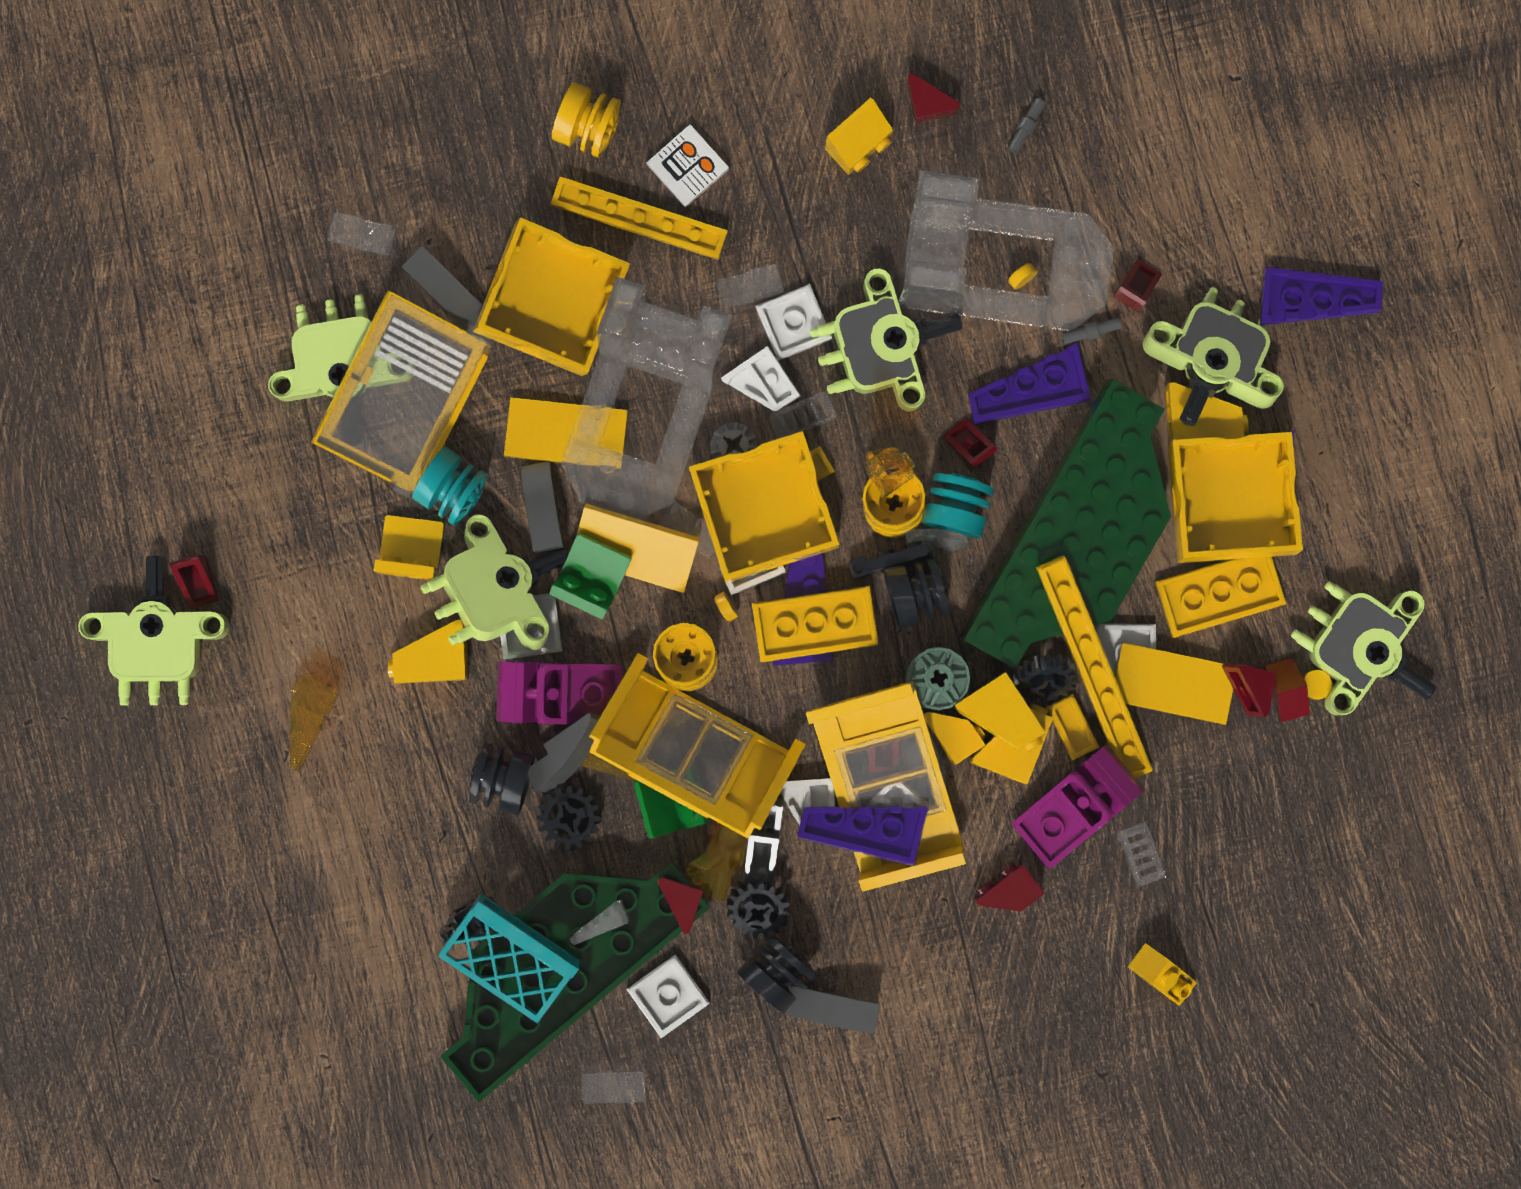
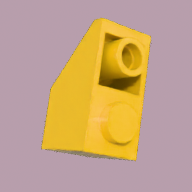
(1162, 974)

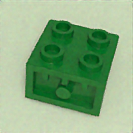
(591, 576)
(663, 814)

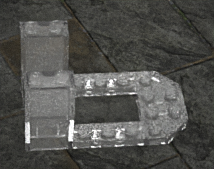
(936, 251)
(662, 345)

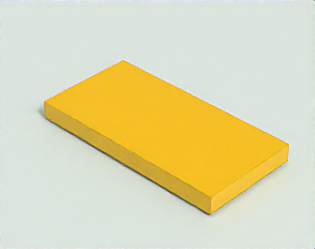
(544, 428)
(657, 552)
(1219, 594)
(815, 624)
(1173, 683)

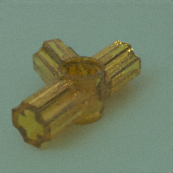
(717, 865)

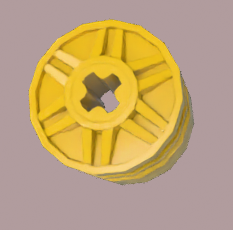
(585, 119)
(894, 523)
(677, 642)

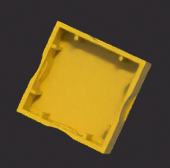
(549, 297)
(1234, 497)
(764, 507)

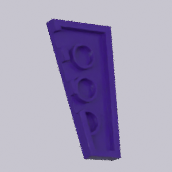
(1314, 296)
(1037, 388)
(803, 579)
(876, 832)

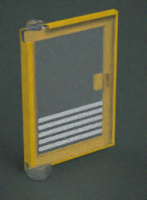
(402, 392)

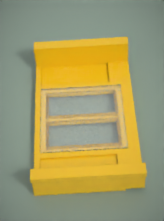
(692, 751)
(886, 759)

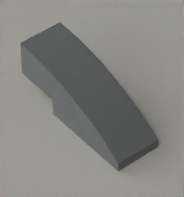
(443, 287)
(542, 507)
(564, 755)
(764, 846)
(834, 1009)

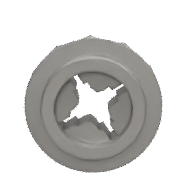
(732, 431)

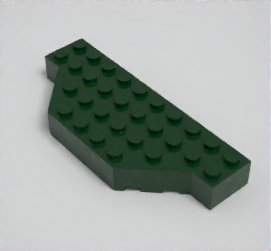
(1097, 511)
(503, 1039)

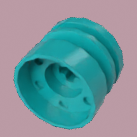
(448, 485)
(958, 505)

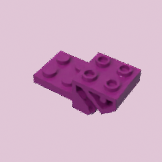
(553, 690)
(1078, 806)

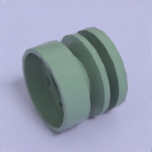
(944, 662)

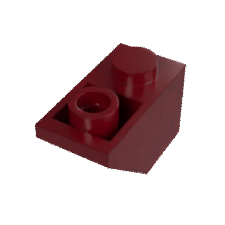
(1011, 892)

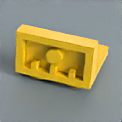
(410, 548)

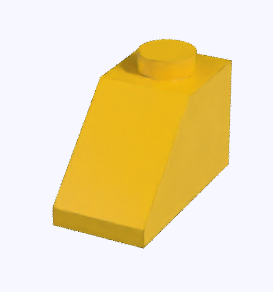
(955, 735)

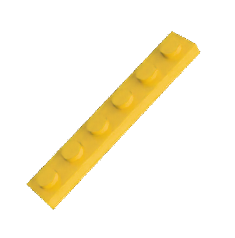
(639, 218)

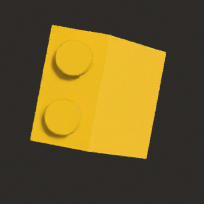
(859, 137)

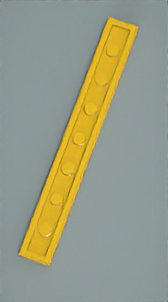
(1093, 665)

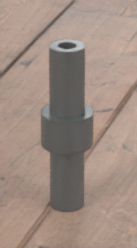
(1026, 126)
(1091, 331)

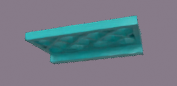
(518, 934)

